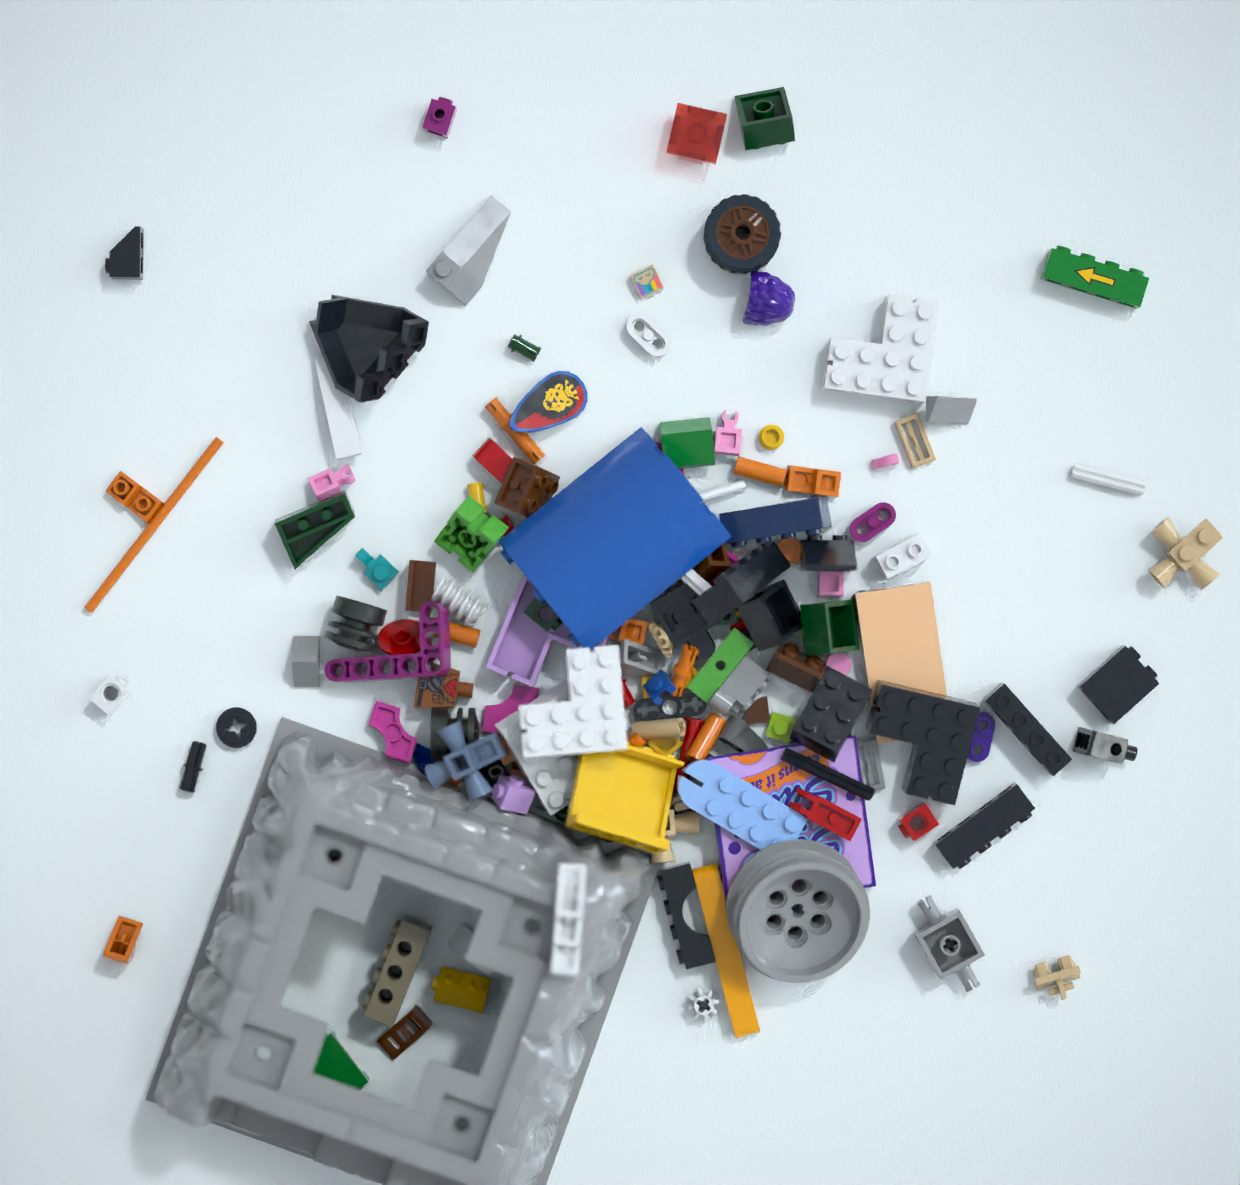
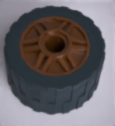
(747, 214)

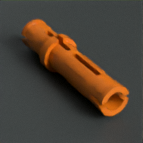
(523, 440)

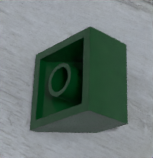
(765, 118)

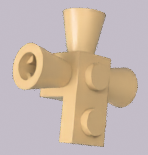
(1185, 552)
(685, 822)

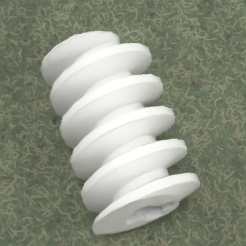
(458, 601)

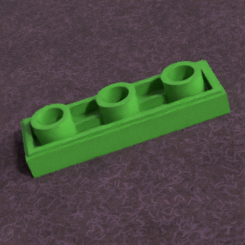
(710, 677)

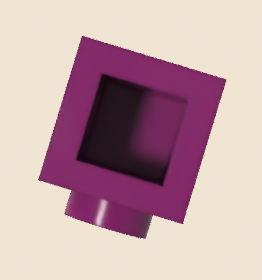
(440, 117)

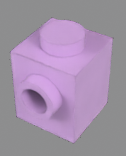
(513, 794)

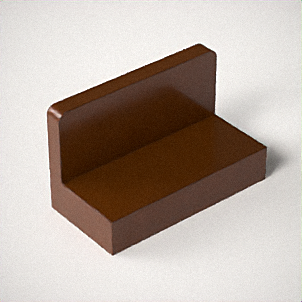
(420, 584)

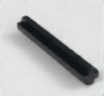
(827, 774)

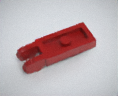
(828, 815)

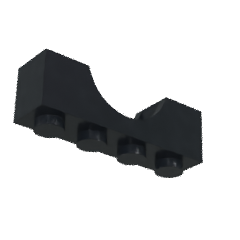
(695, 947)

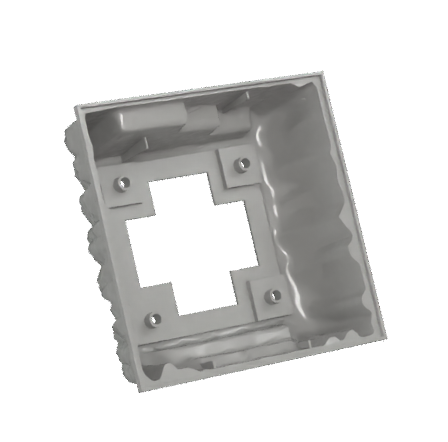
(395, 824)

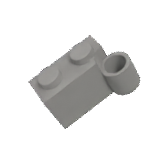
(740, 687)

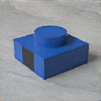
(659, 687)

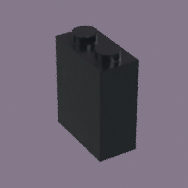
(1119, 683)

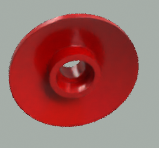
(400, 637)

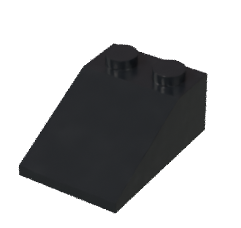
(828, 554)

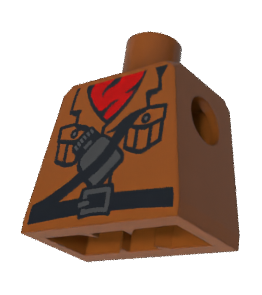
(441, 690)

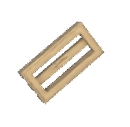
(906, 420)

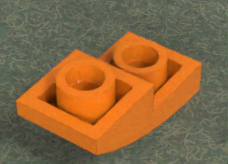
(134, 496)

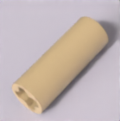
(659, 728)

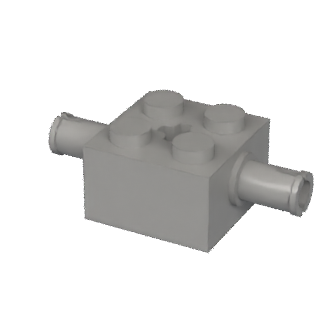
(933, 937)

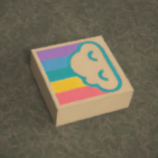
(646, 281)

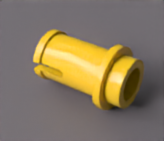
(476, 492)

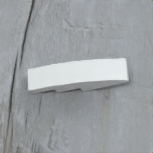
(339, 415)
(568, 919)

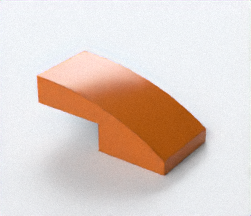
(812, 481)
(632, 630)

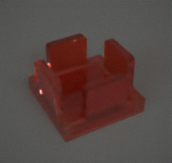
(696, 134)

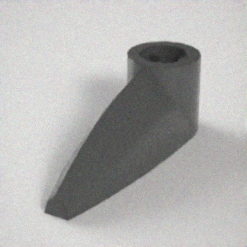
(740, 736)

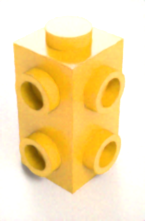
(461, 989)

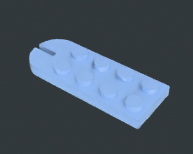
(738, 805)

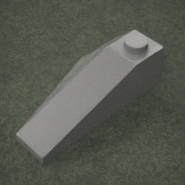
(468, 256)

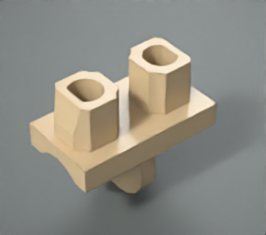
(1067, 973)

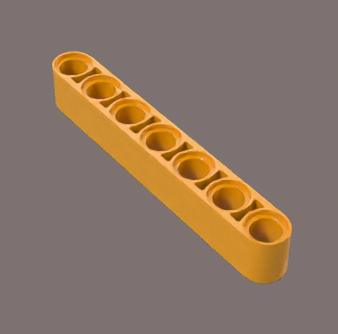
(726, 951)

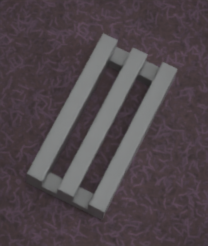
(873, 742)

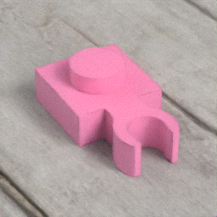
(727, 437)
(328, 483)

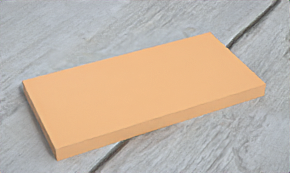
(900, 639)

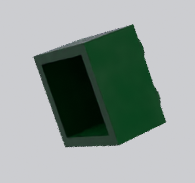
(829, 627)

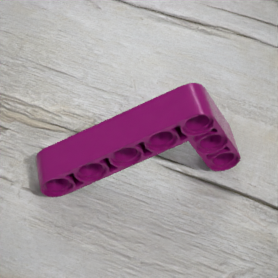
(399, 663)

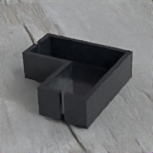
(937, 728)

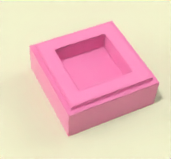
(830, 583)

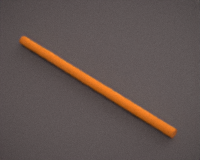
(153, 524)

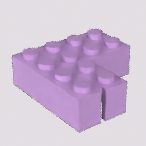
(525, 644)

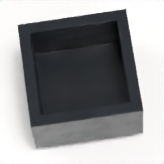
(771, 615)

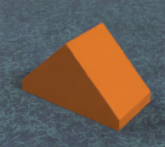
(123, 940)

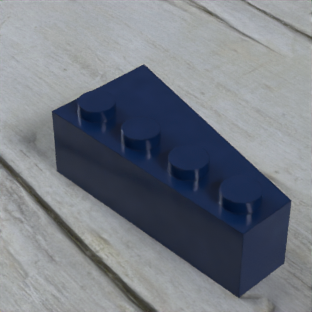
(775, 520)

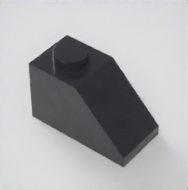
(127, 257)

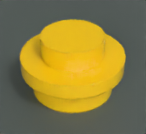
(771, 437)

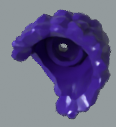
(768, 300)

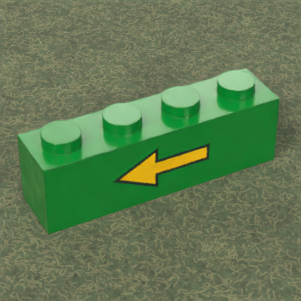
(1095, 278)

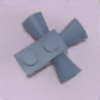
(465, 760)

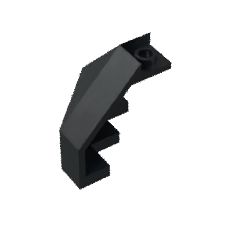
(366, 343)

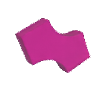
(495, 713)
(398, 742)

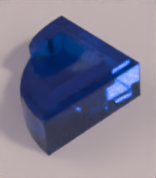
(422, 758)

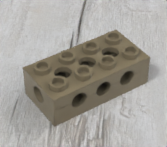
(387, 1009)

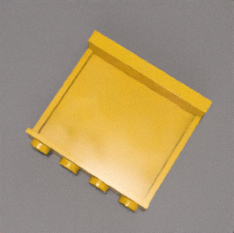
(624, 796)

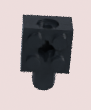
(683, 620)

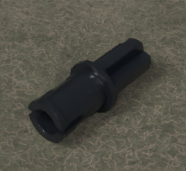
(193, 766)

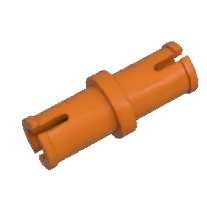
(683, 668)

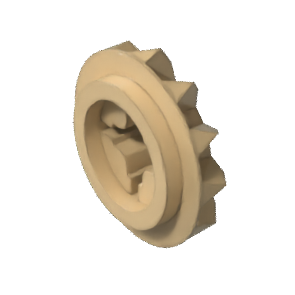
(661, 639)

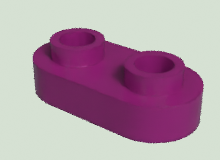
(872, 522)

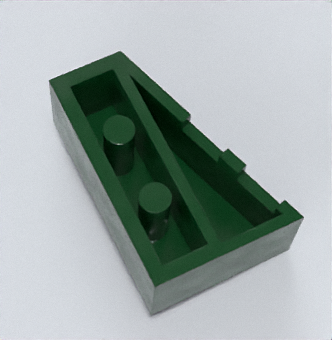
(313, 525)

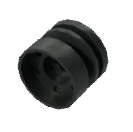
(355, 624)
(440, 719)

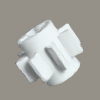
(705, 1011)

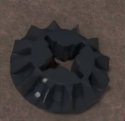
(226, 720)

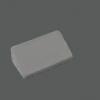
(949, 409)

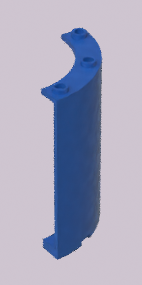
(614, 539)

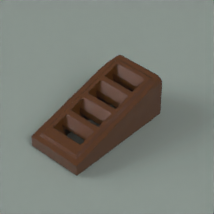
(420, 1017)

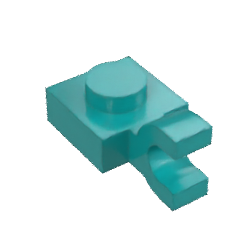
(379, 570)

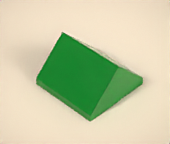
(688, 442)

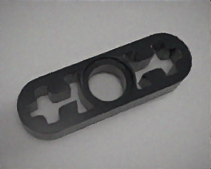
(651, 715)

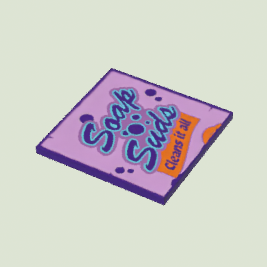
(780, 780)

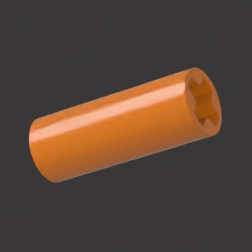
(760, 471)
(462, 634)
(706, 737)

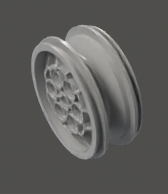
(817, 945)

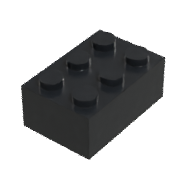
(830, 714)

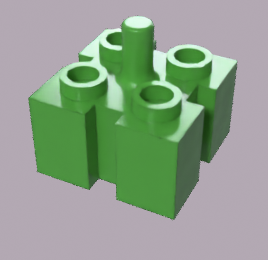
(471, 534)

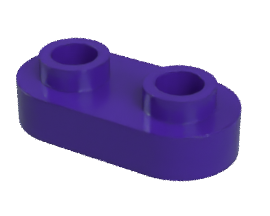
(982, 737)

